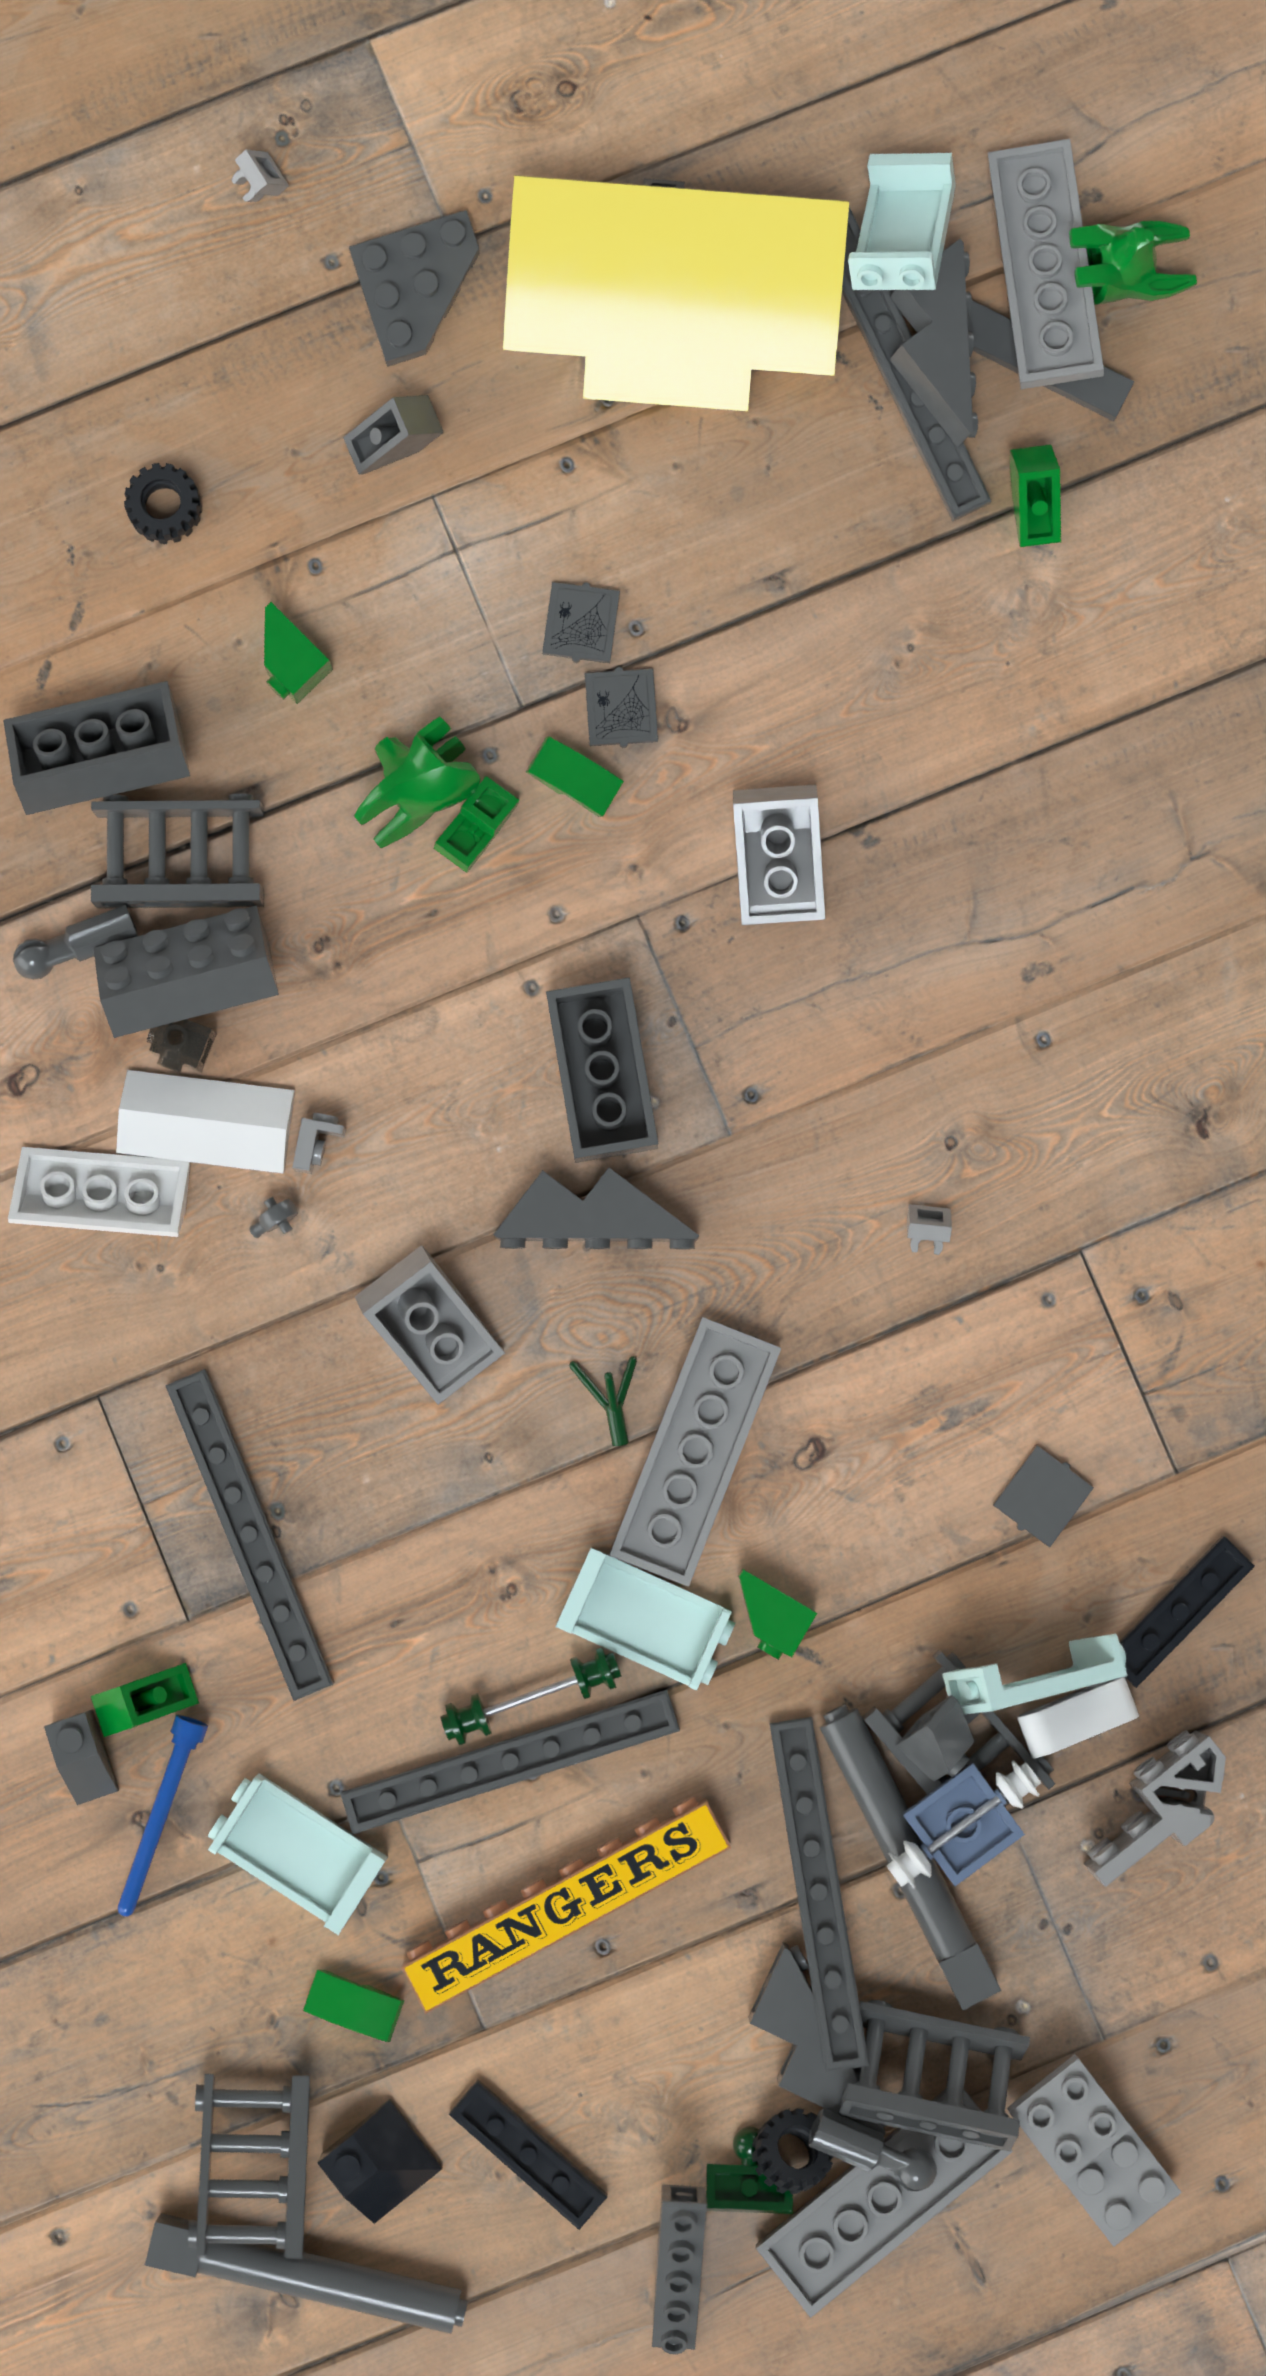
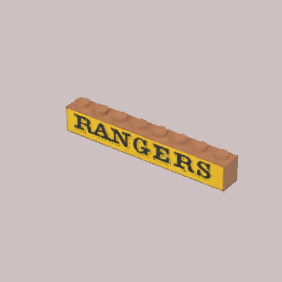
(565, 1904)

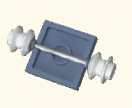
(963, 1824)

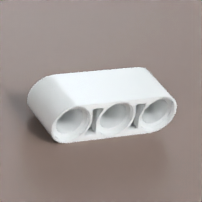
(1077, 1717)

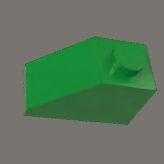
(1036, 495)
(291, 657)
(774, 1616)
(144, 1699)

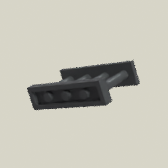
(157, 890)
(890, 1723)
(908, 2108)
(288, 2189)

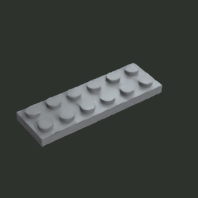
(1048, 313)
(695, 1451)
(868, 2216)

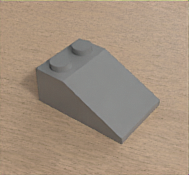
(779, 854)
(429, 1325)

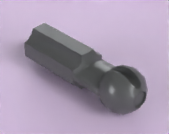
(37, 957)
(867, 2149)

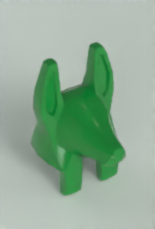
(1125, 261)
(418, 781)

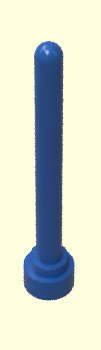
(186, 1736)

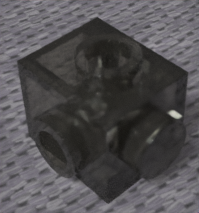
(181, 1045)

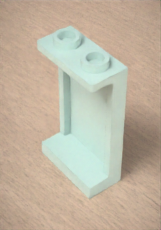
(904, 222)
(646, 1619)
(981, 1688)
(296, 1851)

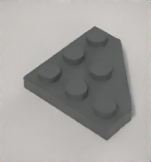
(413, 281)

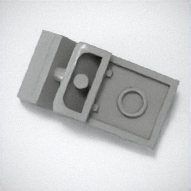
(1190, 1764)
(1094, 2150)

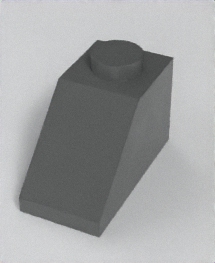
(393, 433)
(939, 1740)
(81, 1757)

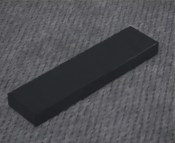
(1183, 1608)
(528, 2154)

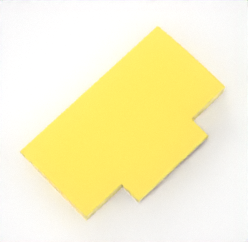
(674, 286)

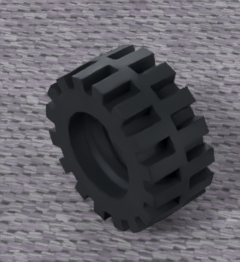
(149, 482)
(770, 2161)

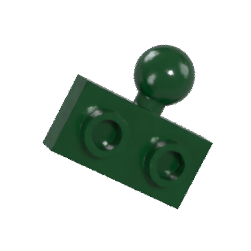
(739, 2186)

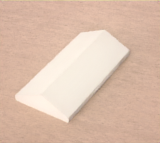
(204, 1121)
(100, 1192)

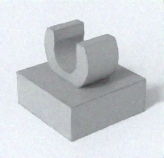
(261, 173)
(928, 1224)

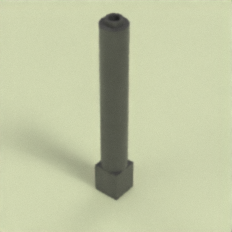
(931, 1899)
(309, 2278)

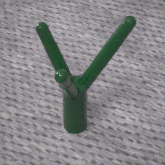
(614, 1404)

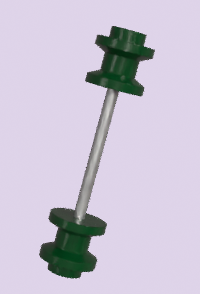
(460, 1722)

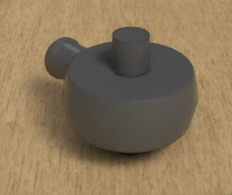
(275, 1217)

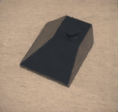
(379, 2162)

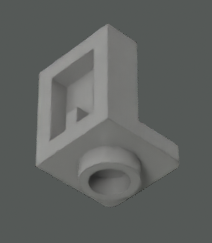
(309, 1147)

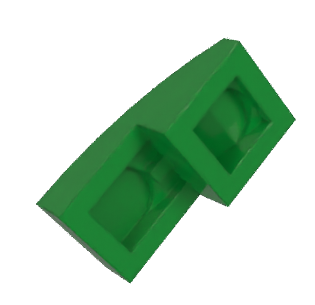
(574, 776)
(476, 824)
(353, 2005)

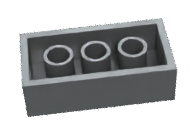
(96, 748)
(185, 971)
(602, 1070)

